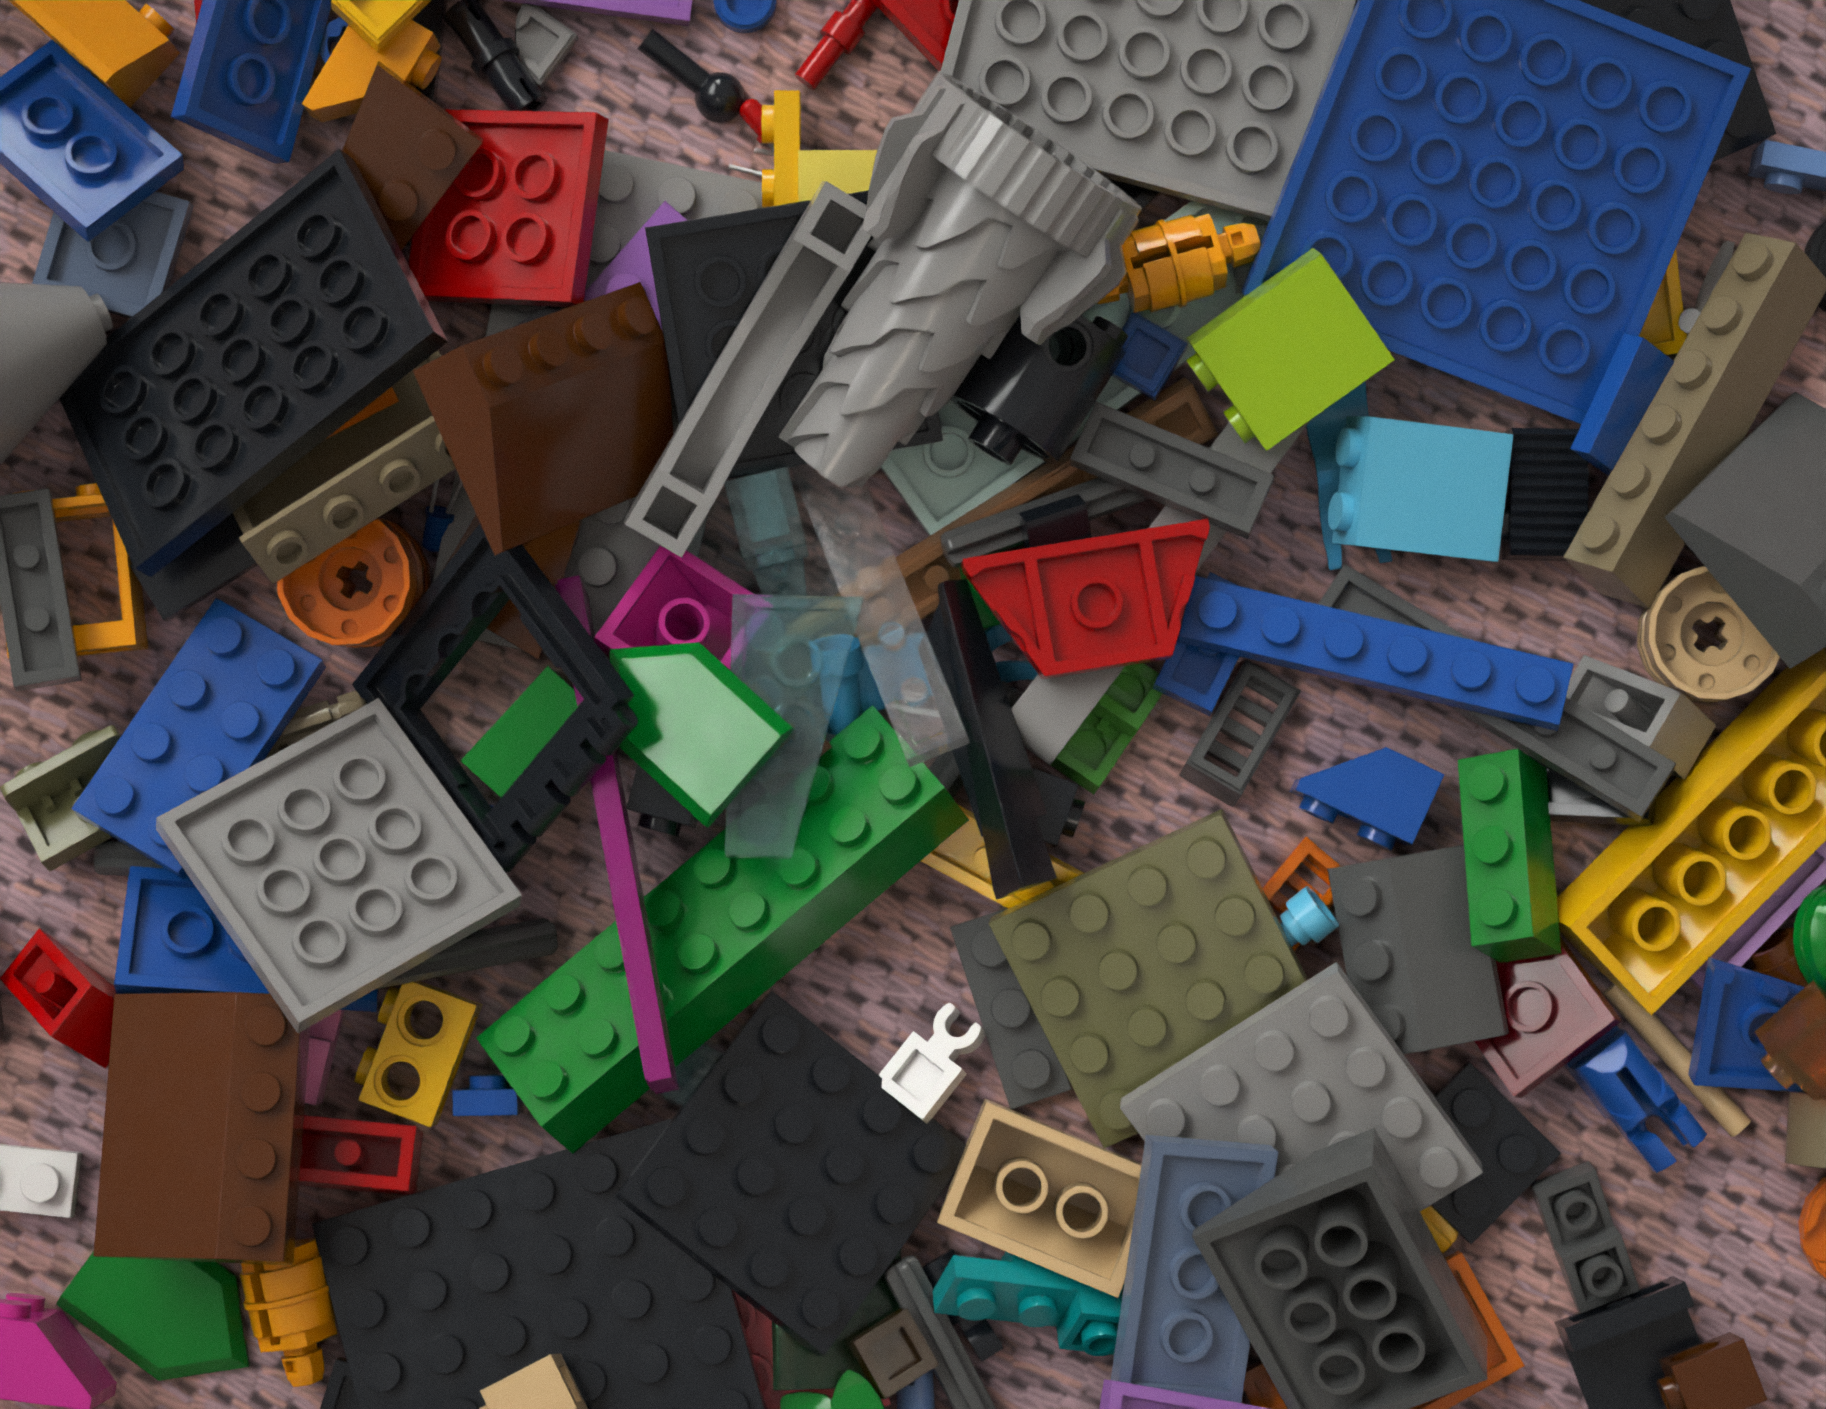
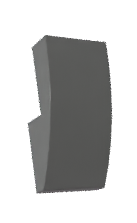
(1584, 1237)

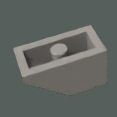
(1643, 710)

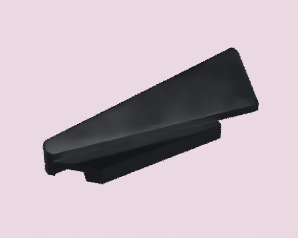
(995, 760)

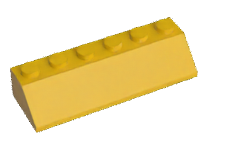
(1716, 845)

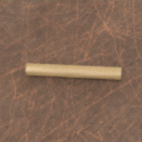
(1678, 1060)

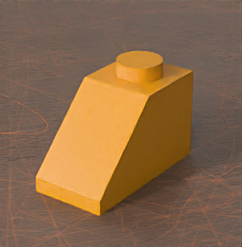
(352, 63)

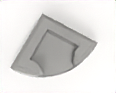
(541, 42)

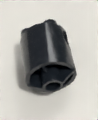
(1030, 398)

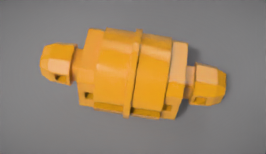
(1181, 261)
(291, 1311)

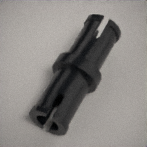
(494, 56)

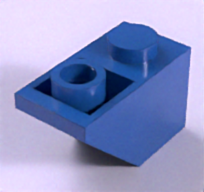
(1378, 791)

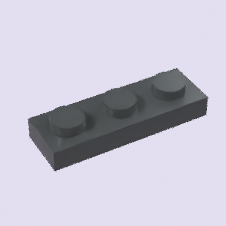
(1171, 470)
(35, 593)
(1015, 1037)

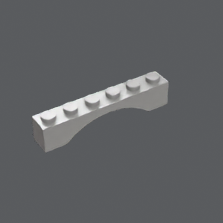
(750, 370)

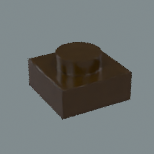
(893, 1353)

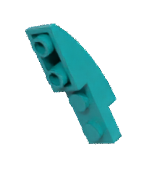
(1031, 1296)

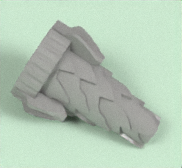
(968, 234)

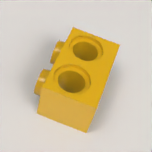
(434, 1058)

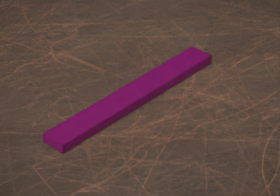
(627, 893)

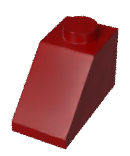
(64, 996)

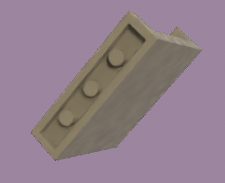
(345, 483)

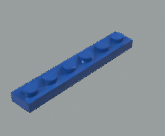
(1376, 653)

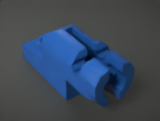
(1630, 1092)

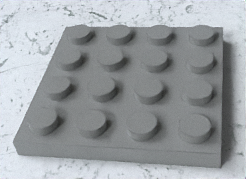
(338, 864)
(1306, 1079)

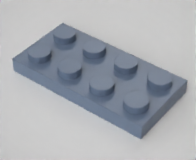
(1173, 1314)

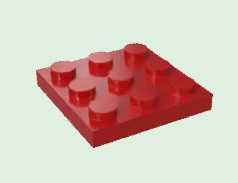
(517, 212)

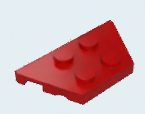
(1094, 597)

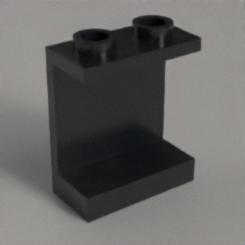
(1621, 1342)

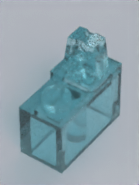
(769, 531)

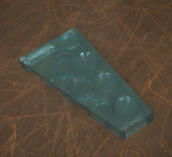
(795, 660)

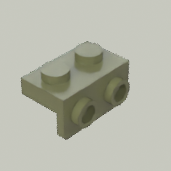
(49, 789)

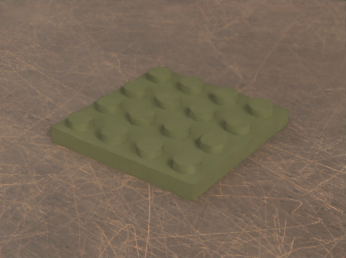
(1147, 961)

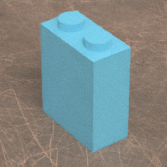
(1420, 488)

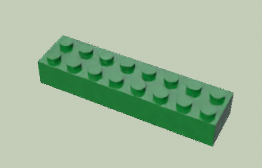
(722, 934)

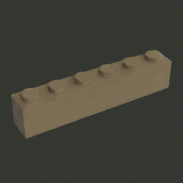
(1697, 415)

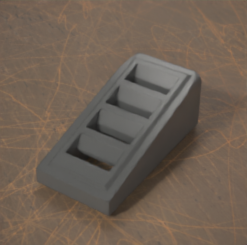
(1213, 778)

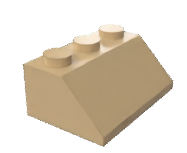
(1045, 1197)

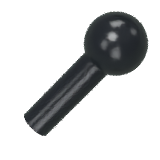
(716, 94)

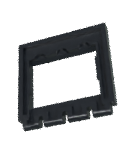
(439, 635)

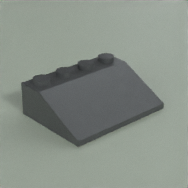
(1764, 527)
(1344, 1285)

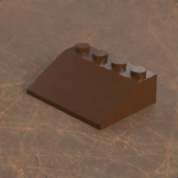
(555, 414)
(202, 1129)

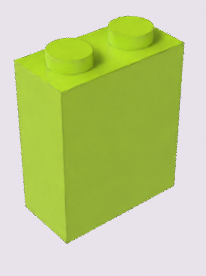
(1287, 350)

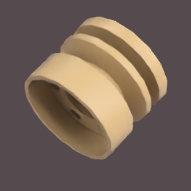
(1668, 641)

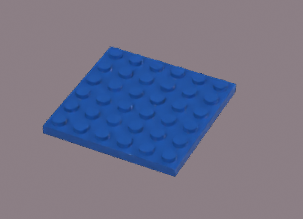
(1503, 183)

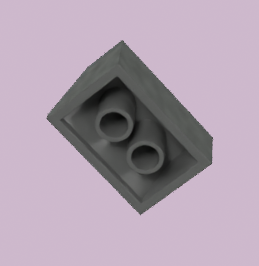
(1412, 949)

